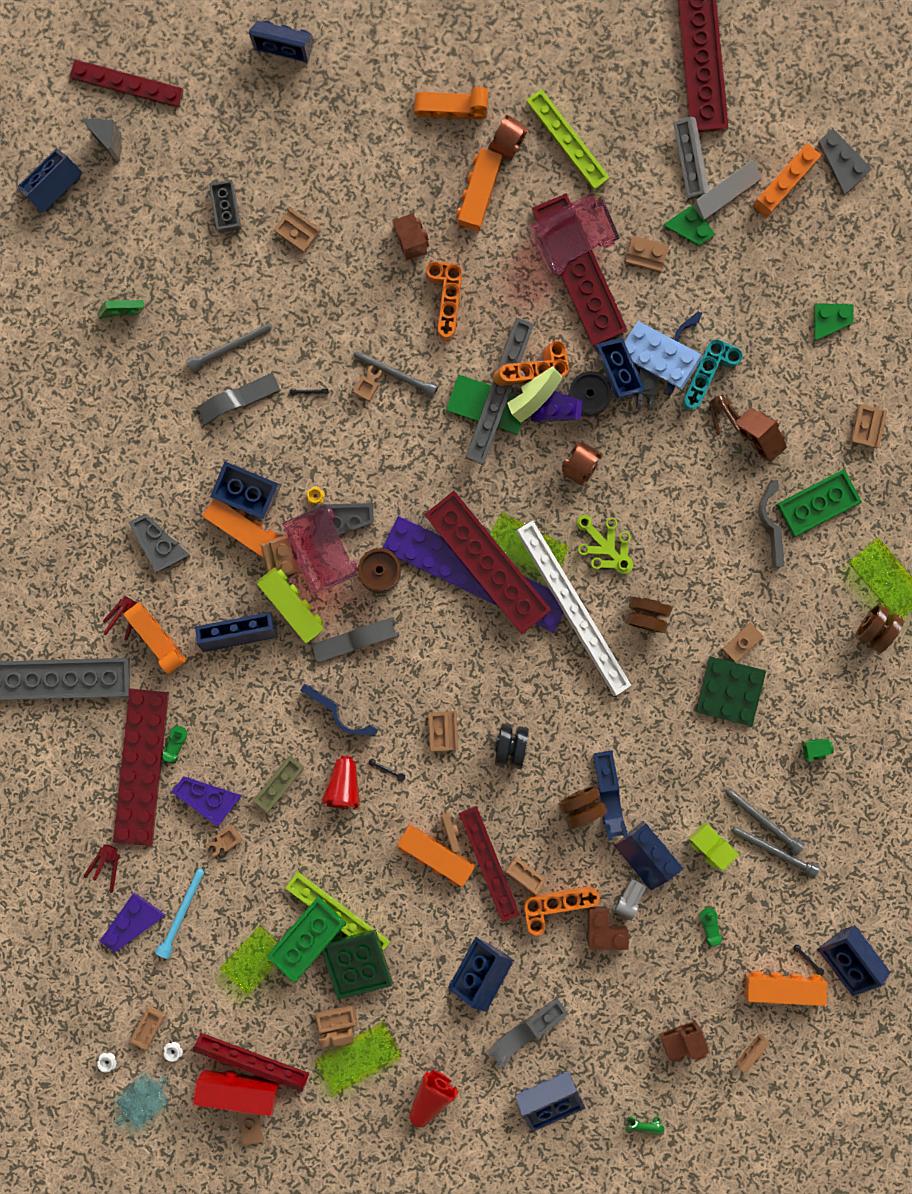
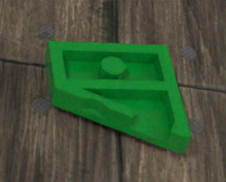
(690, 226)
(120, 308)
(831, 318)

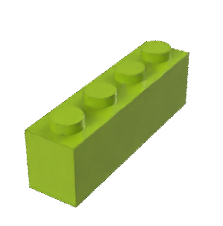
(290, 604)

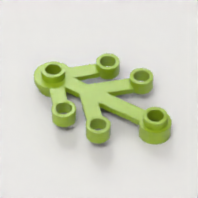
(606, 547)

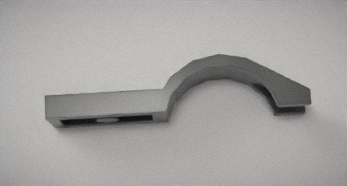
(238, 398)
(775, 531)
(354, 640)
(527, 1031)

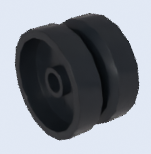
(594, 383)
(513, 746)

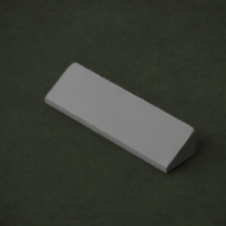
(691, 157)
(727, 190)

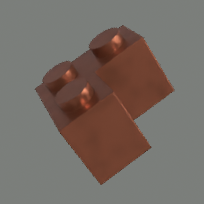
(411, 236)
(762, 433)
(601, 935)
(685, 1041)

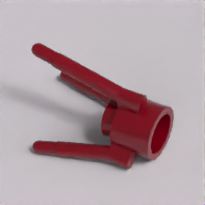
(123, 605)
(106, 854)

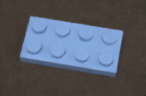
(661, 355)

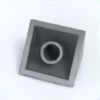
(107, 135)

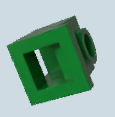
(817, 748)

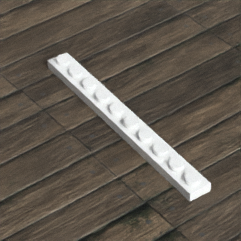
(573, 608)

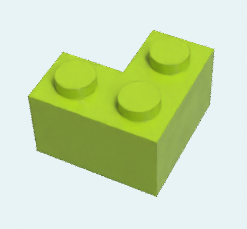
(717, 850)

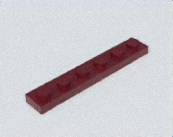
(126, 83)
(489, 864)
(251, 1062)

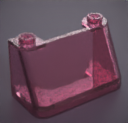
(573, 231)
(320, 549)

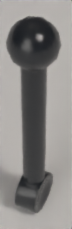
(293, 391)
(372, 762)
(797, 948)

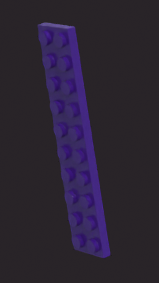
(436, 557)

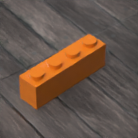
(786, 180)
(480, 189)
(238, 526)
(436, 855)
(786, 989)

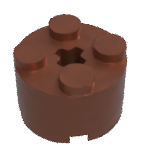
(507, 136)
(582, 463)

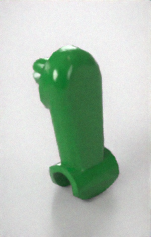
(176, 740)
(710, 924)
(651, 1128)

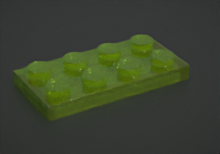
(508, 540)
(884, 576)
(359, 1059)

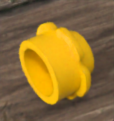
(310, 495)

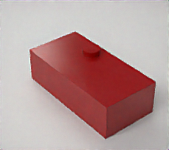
(236, 1092)

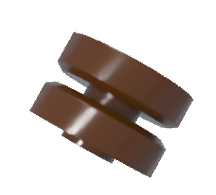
(371, 562)
(648, 614)
(879, 628)
(582, 807)

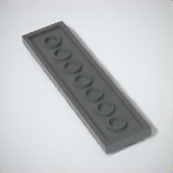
(64, 678)

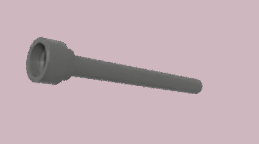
(196, 363)
(428, 388)
(795, 845)
(810, 869)

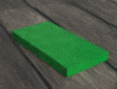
(469, 399)
(819, 503)
(306, 940)

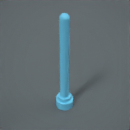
(165, 949)

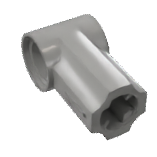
(628, 902)

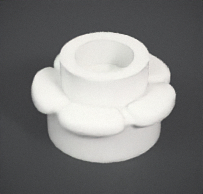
(172, 1056)
(106, 1057)

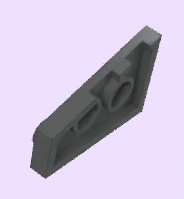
(844, 161)
(350, 515)
(157, 544)

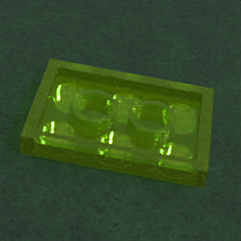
(249, 962)

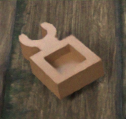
(367, 386)
(226, 838)
(337, 1037)

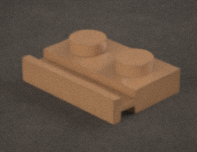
(297, 230)
(646, 254)
(868, 426)
(278, 554)
(443, 731)

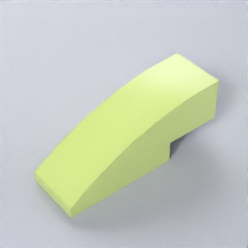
(534, 394)

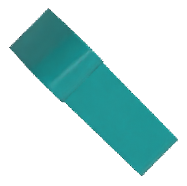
(706, 376)

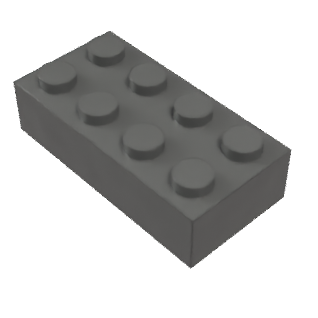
(225, 206)

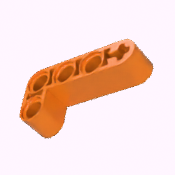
(452, 104)
(446, 302)
(530, 368)
(155, 638)
(561, 906)

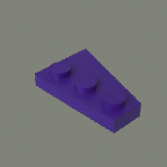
(558, 408)
(206, 799)
(130, 922)

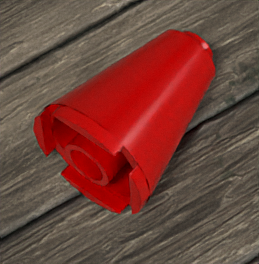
(342, 785)
(431, 1098)

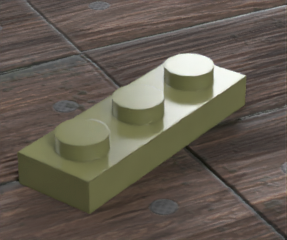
(278, 783)

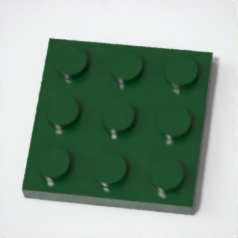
(730, 691)
(357, 964)

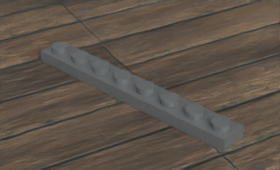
(498, 394)

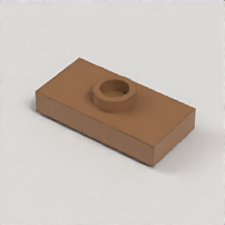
(742, 642)
(452, 831)
(524, 876)
(336, 1019)
(147, 1028)
(753, 1053)
(250, 1128)

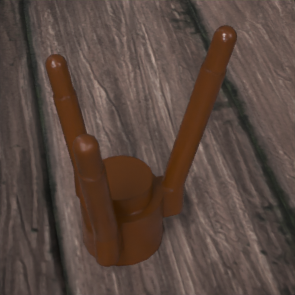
(720, 405)

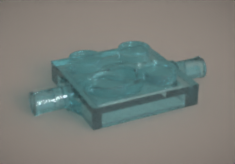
(141, 1100)

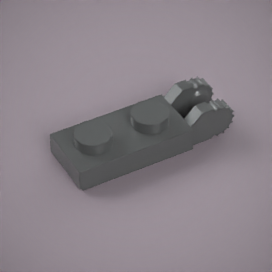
(650, 384)

